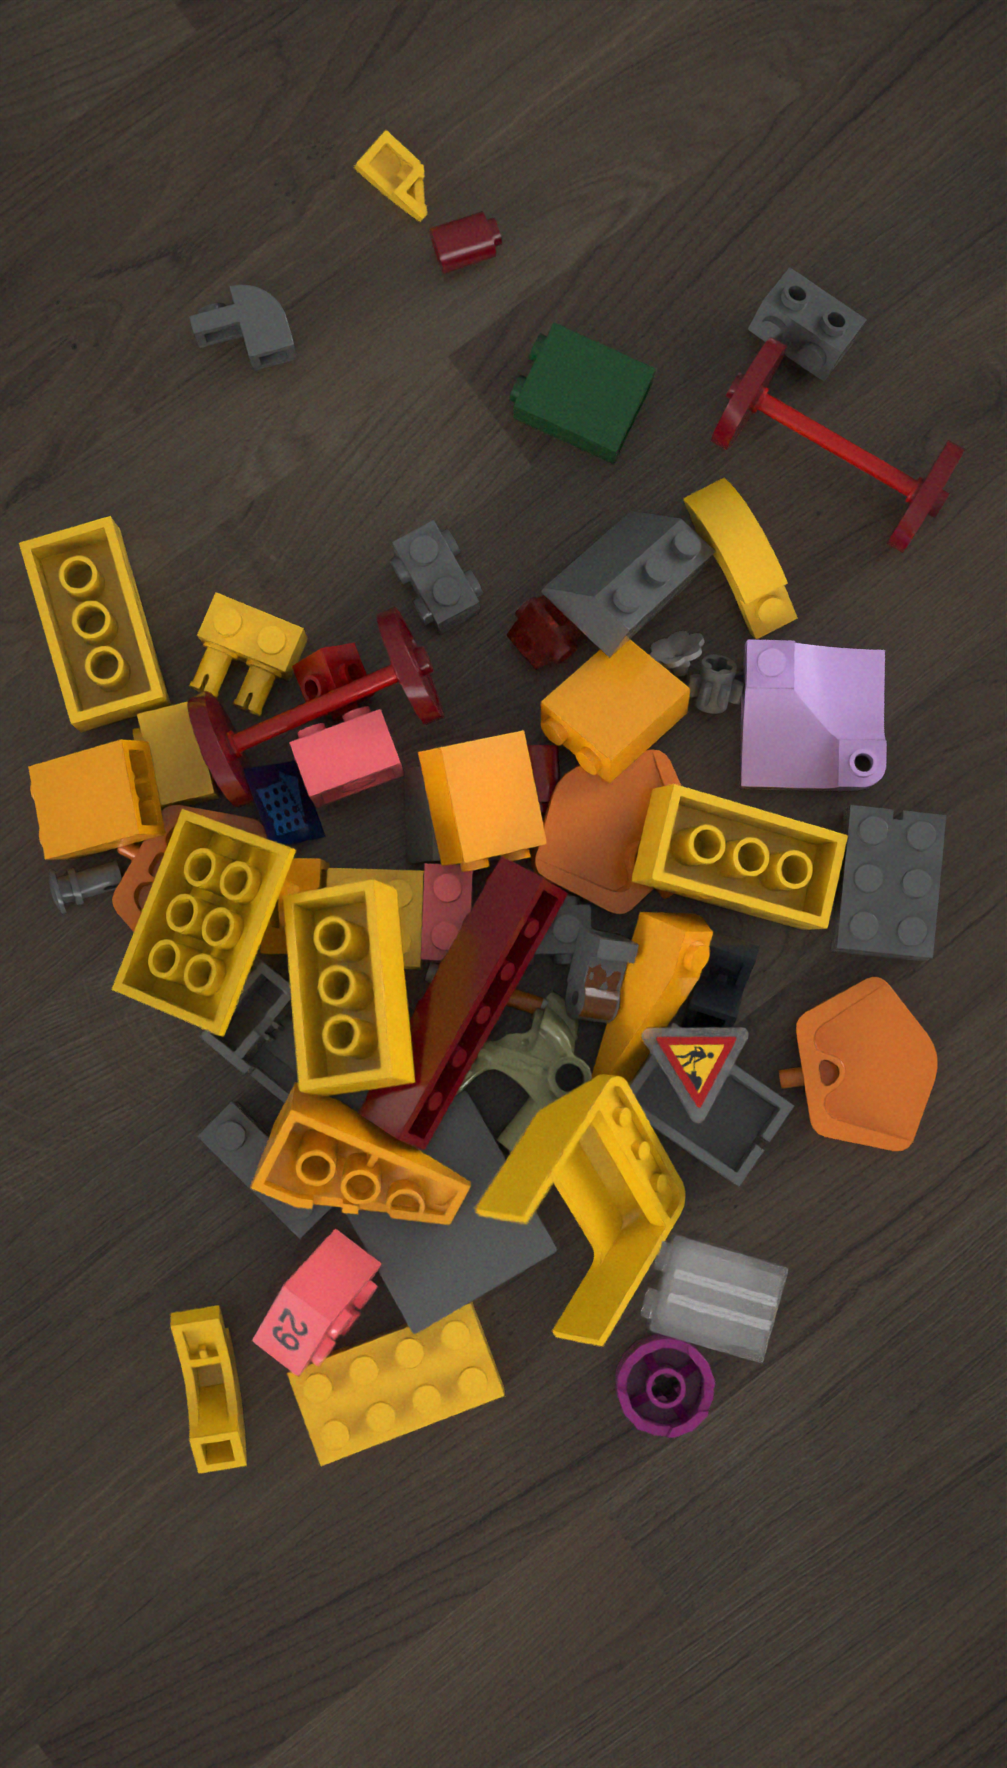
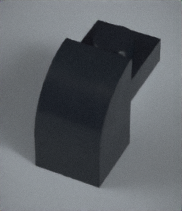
(719, 990)

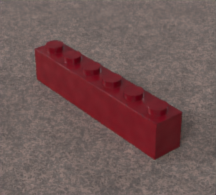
(466, 999)

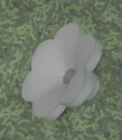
(677, 651)

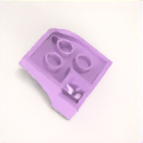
(811, 716)

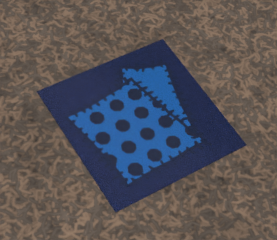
(284, 803)

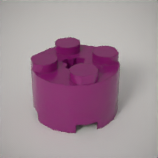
(655, 1412)

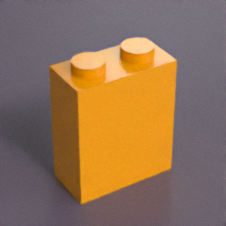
(614, 709)
(96, 800)
(483, 800)

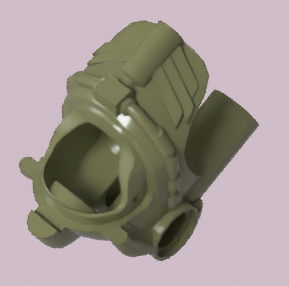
(532, 1062)

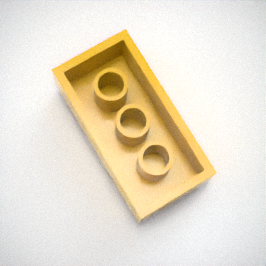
(94, 624)
(739, 857)
(348, 988)
(396, 1384)

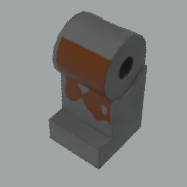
(597, 974)

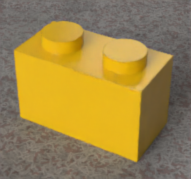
(176, 757)

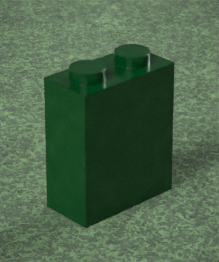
(581, 392)

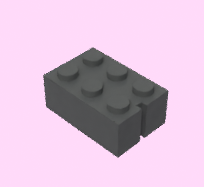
(888, 883)
(734, 1120)

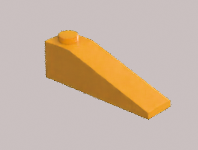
(654, 987)
(340, 1159)

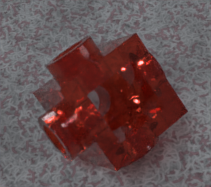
(543, 633)

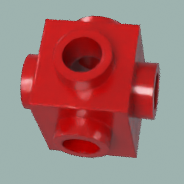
(329, 670)

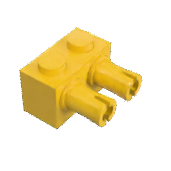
(248, 635)

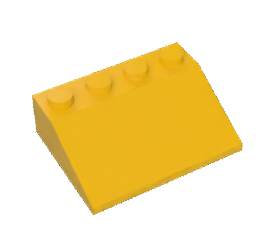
(203, 921)

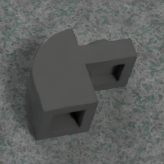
(255, 318)

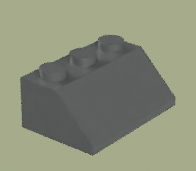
(628, 577)

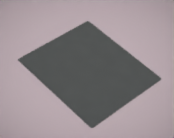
(442, 1266)

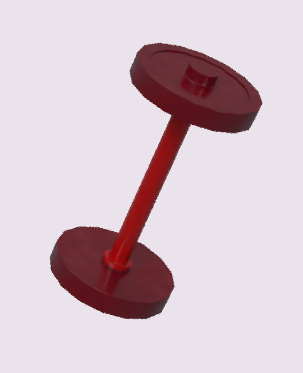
(750, 394)
(225, 748)

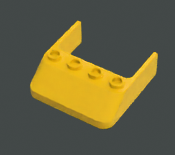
(613, 1181)

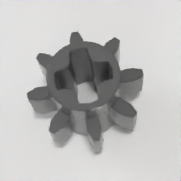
(715, 683)

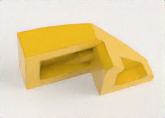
(395, 174)

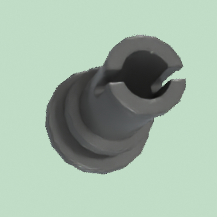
(83, 884)

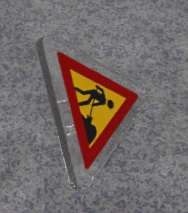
(695, 1062)

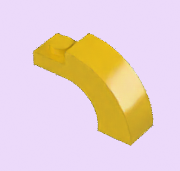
(743, 555)
(211, 1389)

